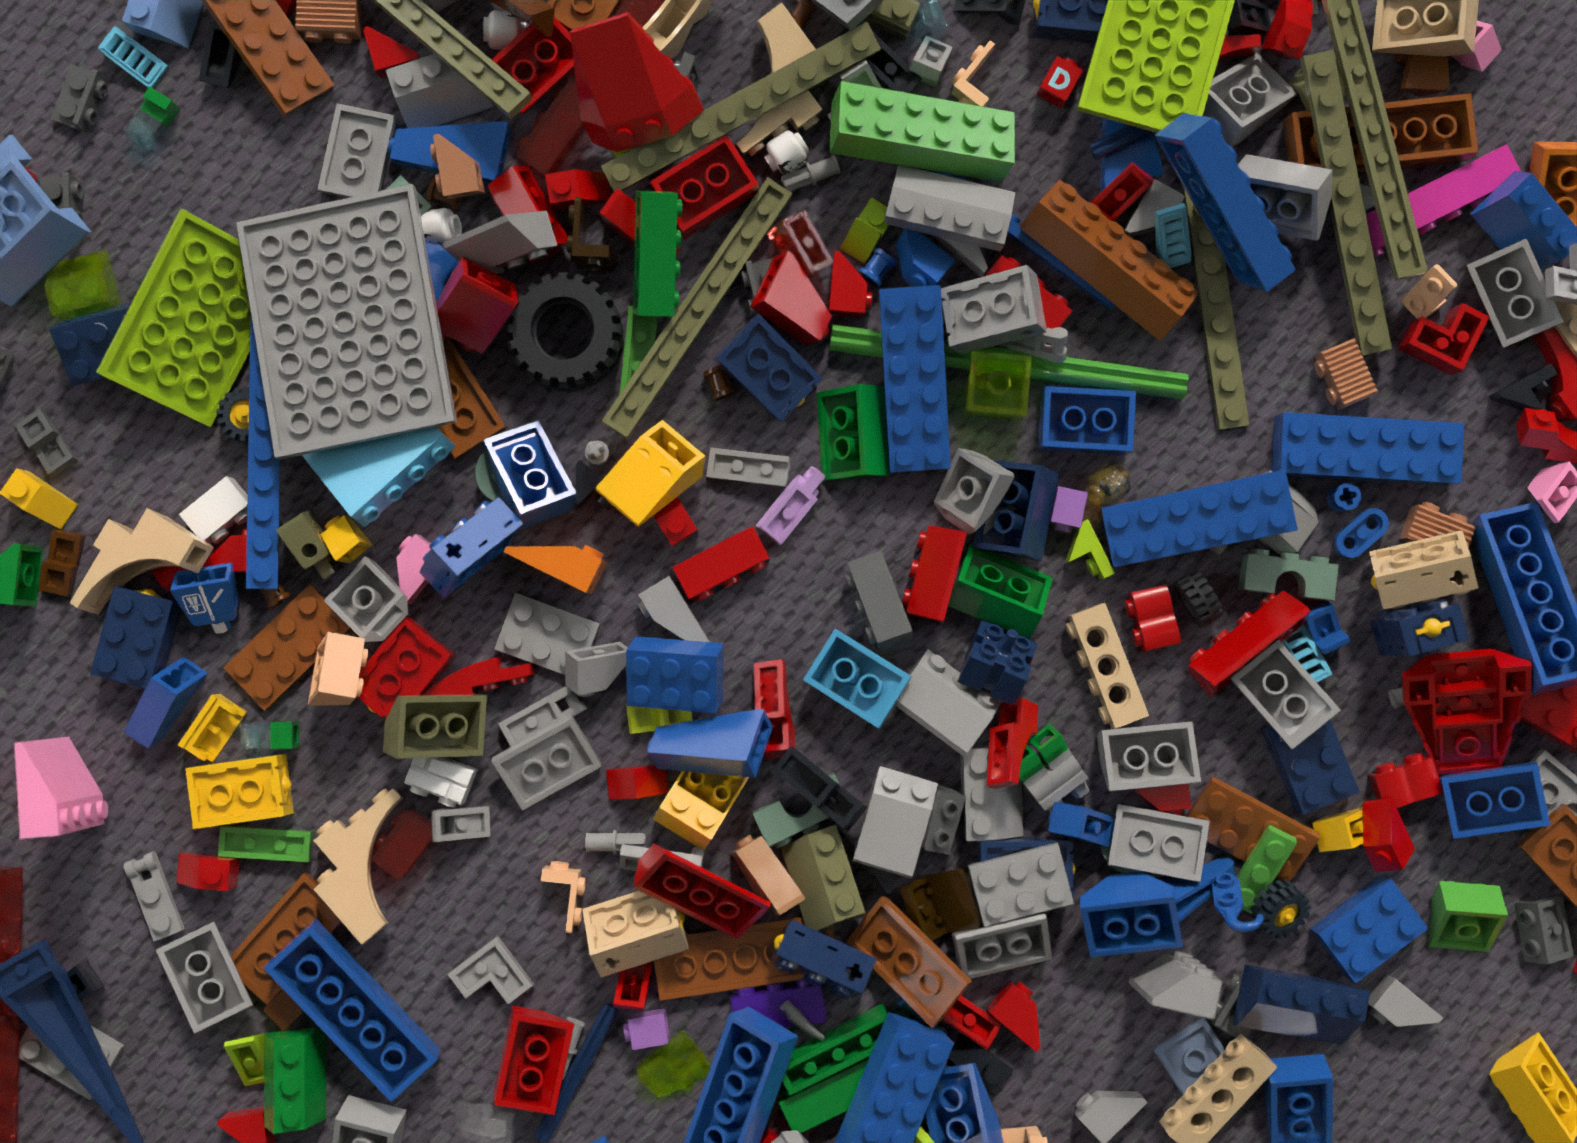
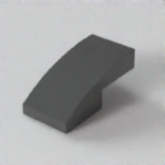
(46, 442)

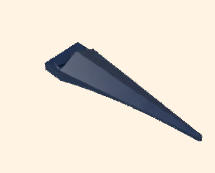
(47, 1002)

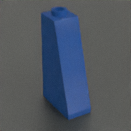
(481, 141)
(1141, 153)
(713, 745)

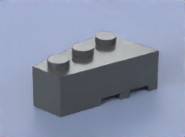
(880, 605)

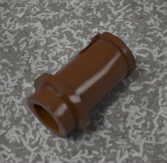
(802, 12)

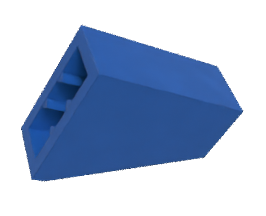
(164, 701)

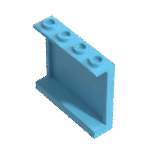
(378, 471)

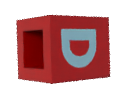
(1060, 81)

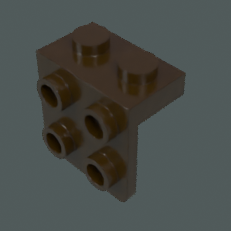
(586, 256)
(941, 903)

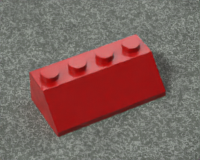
(1254, 634)
(697, 892)

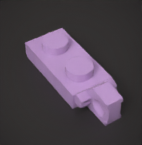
(791, 505)

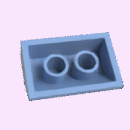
(164, 19)

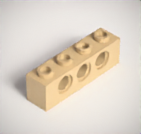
(1131, 705)
(1233, 1088)

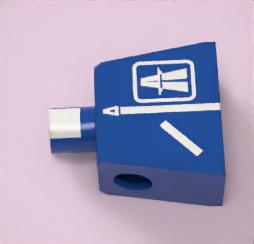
(208, 595)

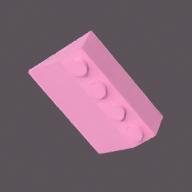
(55, 789)

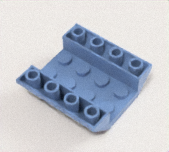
(31, 227)

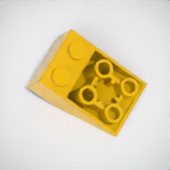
(652, 473)
(699, 805)

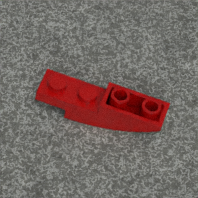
(482, 674)

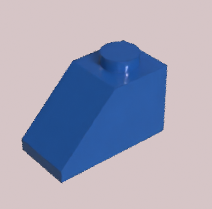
(921, 259)
(1081, 824)

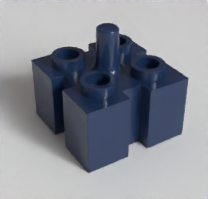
(997, 662)

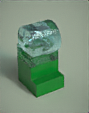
(151, 119)
(270, 735)

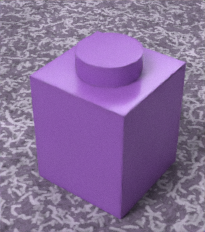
(1068, 509)
(647, 1029)

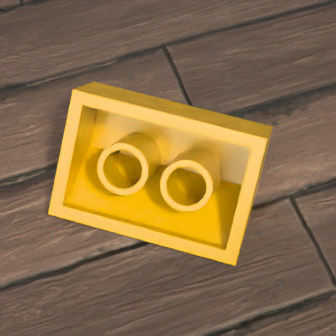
(1538, 1091)

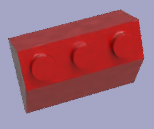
(537, 60)
(933, 573)
(532, 1061)

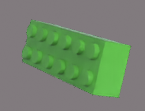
(922, 132)

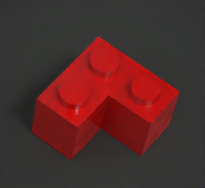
(1446, 345)

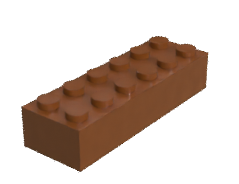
(1422, 129)
(1109, 259)

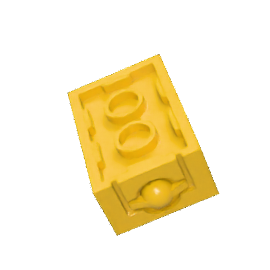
(239, 791)

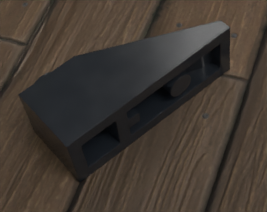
(890, 68)

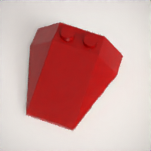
(628, 86)
(1467, 706)

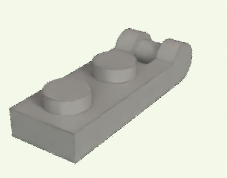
(1037, 345)
(540, 715)
(154, 896)

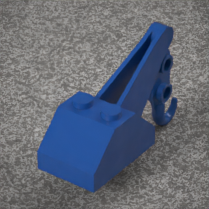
(1144, 913)

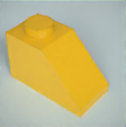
(38, 498)
(345, 539)
(1340, 830)

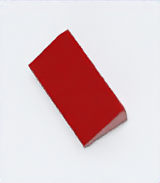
(1123, 191)
(973, 1022)

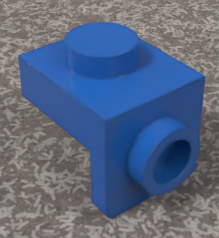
(1325, 628)

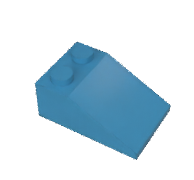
(857, 678)

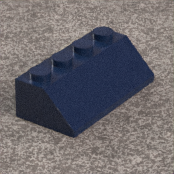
(1300, 1005)

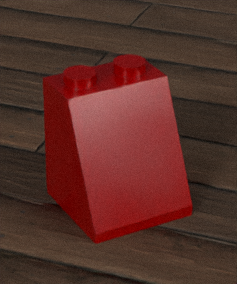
(474, 305)

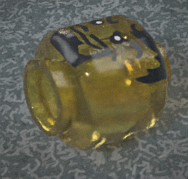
(1108, 485)

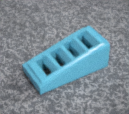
(112, 45)
(1180, 251)
(1318, 660)

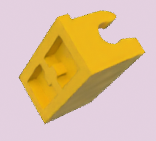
(212, 728)

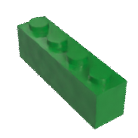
(656, 253)
(839, 1049)
(822, 1099)

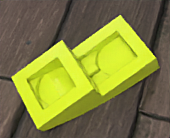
(647, 719)

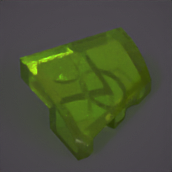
(666, 1072)

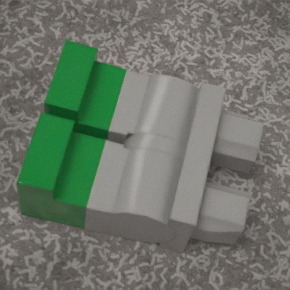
(1059, 774)

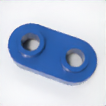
(1360, 534)

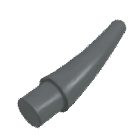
(796, 1017)

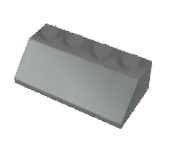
(950, 208)
(1179, 984)

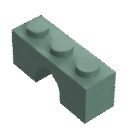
(1315, 577)
(779, 825)

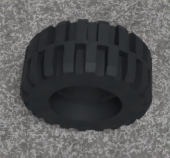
(559, 292)

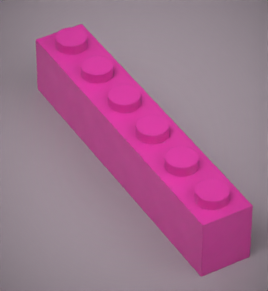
(1451, 193)

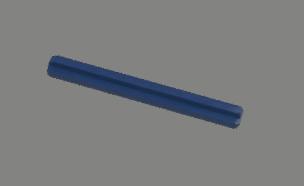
(577, 1071)

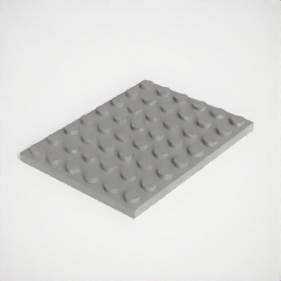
(346, 322)

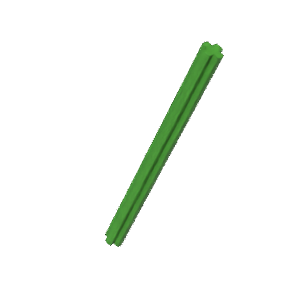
(1070, 371)

